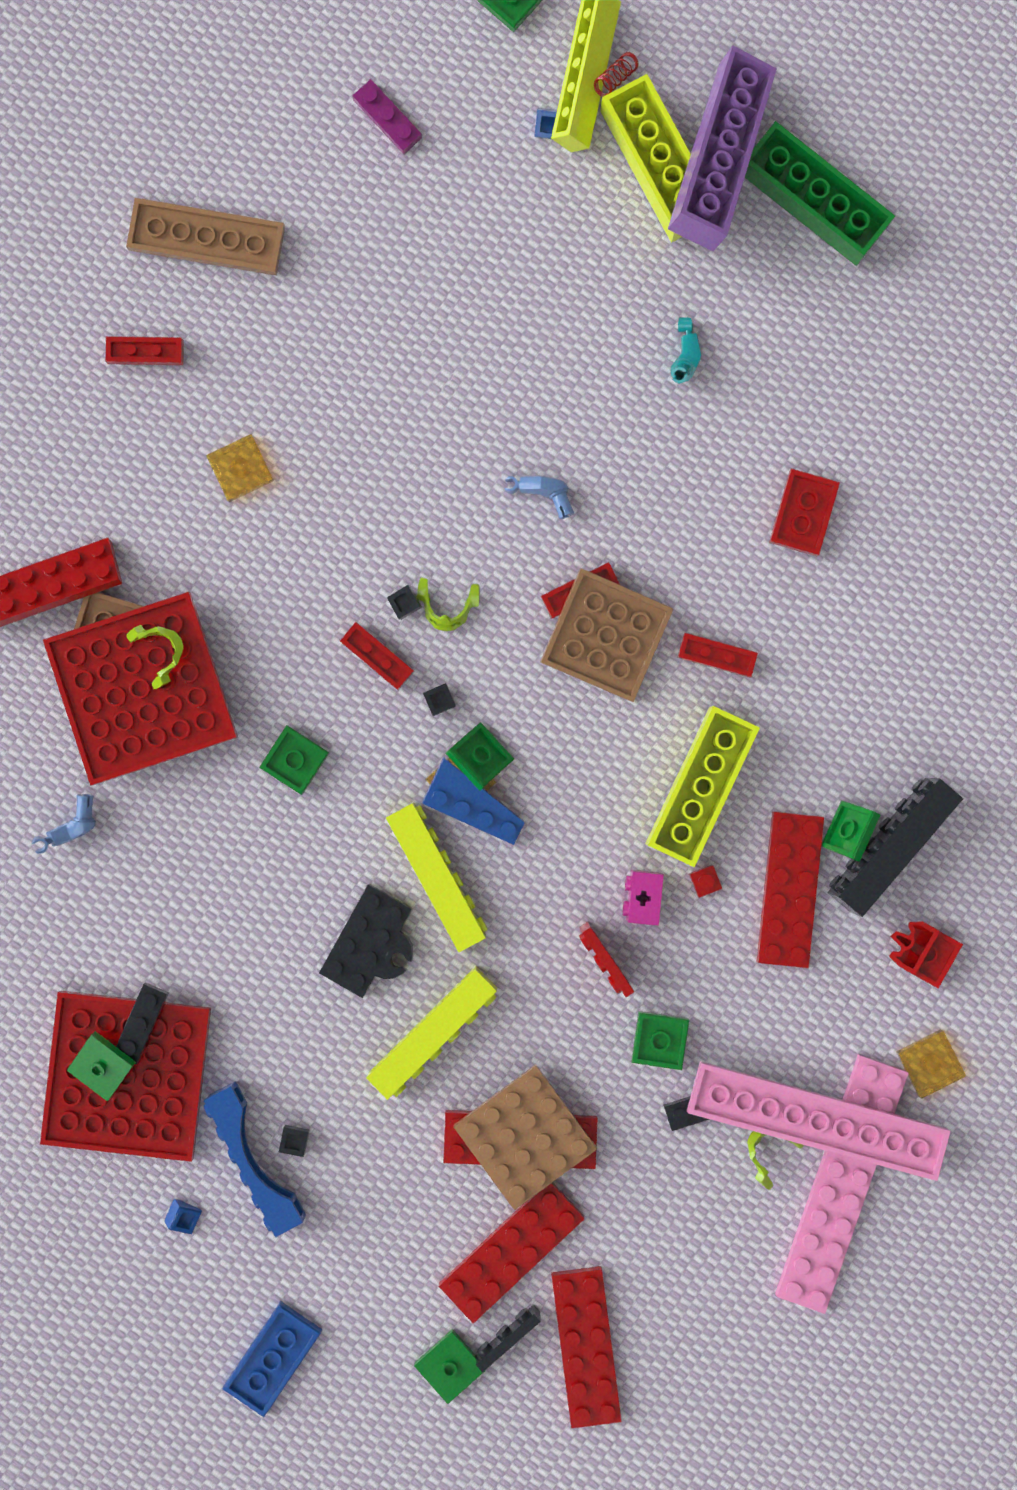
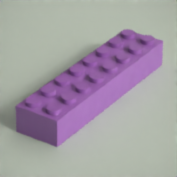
(722, 149)

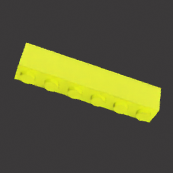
(586, 62)
(436, 876)
(431, 1033)

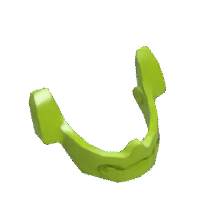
(444, 622)
(140, 633)
(762, 1175)

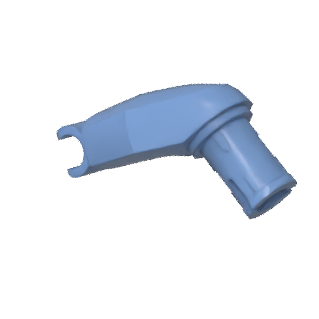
(547, 487)
(74, 828)

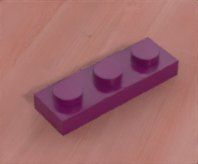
(387, 116)

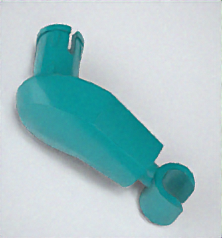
(686, 364)

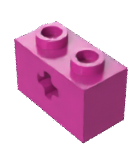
(649, 911)

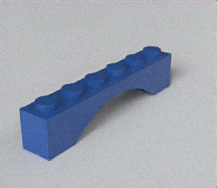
(279, 1205)

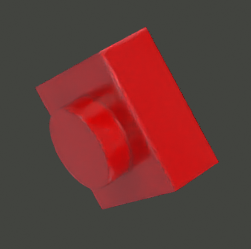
(705, 881)

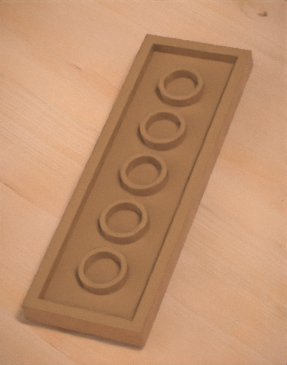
(205, 236)

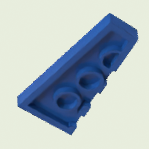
(459, 798)

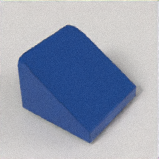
(545, 122)
(182, 1217)

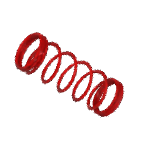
(608, 79)

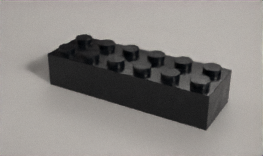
(894, 845)

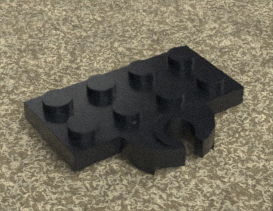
(369, 943)

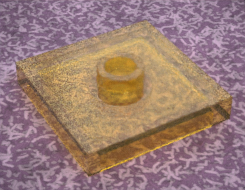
(240, 468)
(931, 1063)

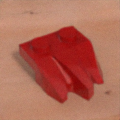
(925, 952)

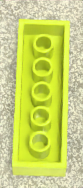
(649, 144)
(702, 786)

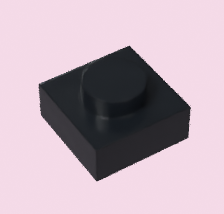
(404, 602)
(439, 699)
(294, 1141)

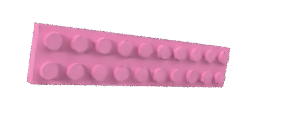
(818, 1121)
(836, 1197)

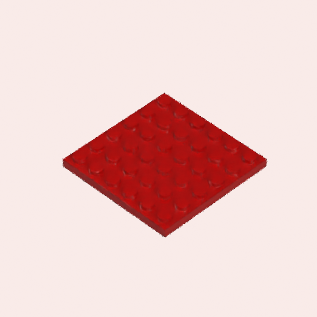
(110, 694)
(157, 1101)

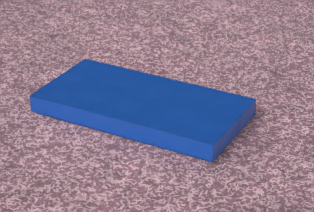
(272, 1359)

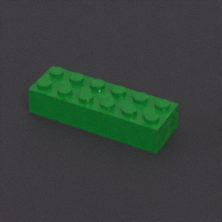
(817, 194)

